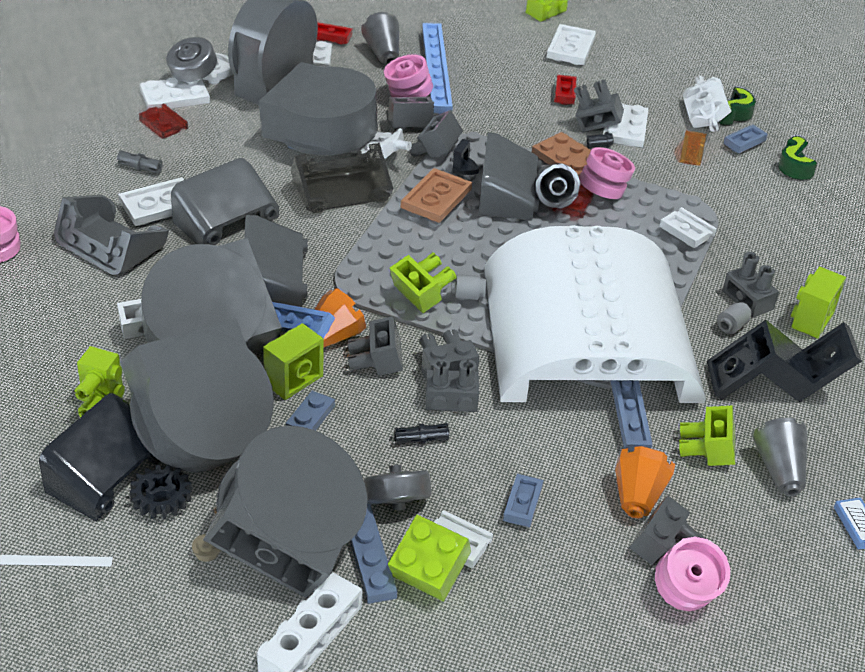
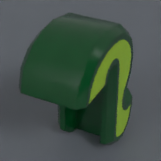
(742, 106)
(793, 161)

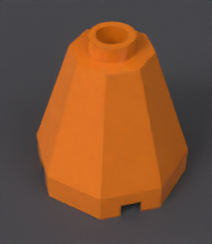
(347, 320)
(642, 479)

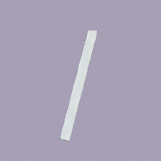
(55, 560)

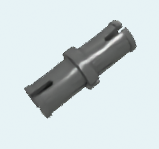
(139, 161)

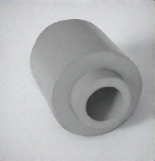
(468, 287)
(734, 318)

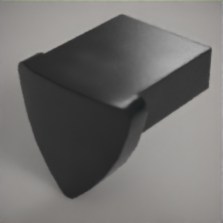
(461, 162)

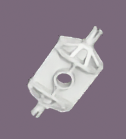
(706, 103)
(388, 142)

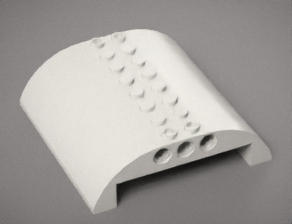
(586, 310)

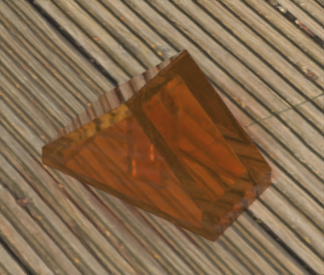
(693, 148)

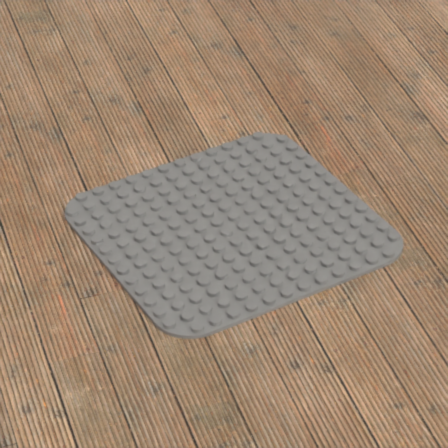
(469, 239)

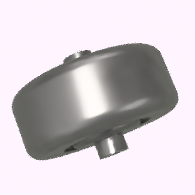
(191, 59)
(398, 487)

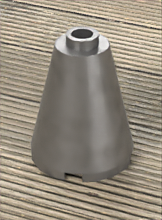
(382, 35)
(557, 185)
(784, 452)

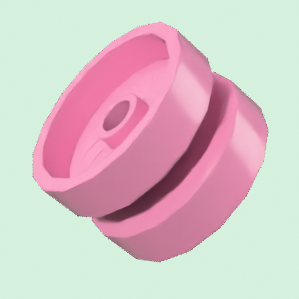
(408, 77)
(606, 173)
(9, 235)
(692, 574)

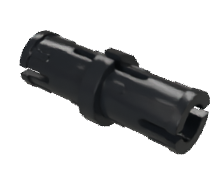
(421, 433)

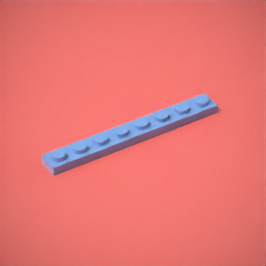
(437, 66)

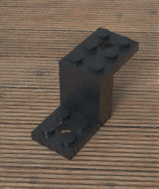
(782, 361)

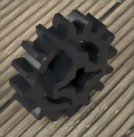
(160, 491)

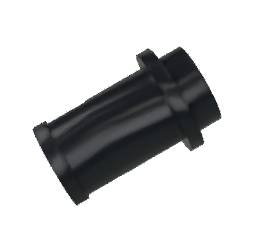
(599, 140)

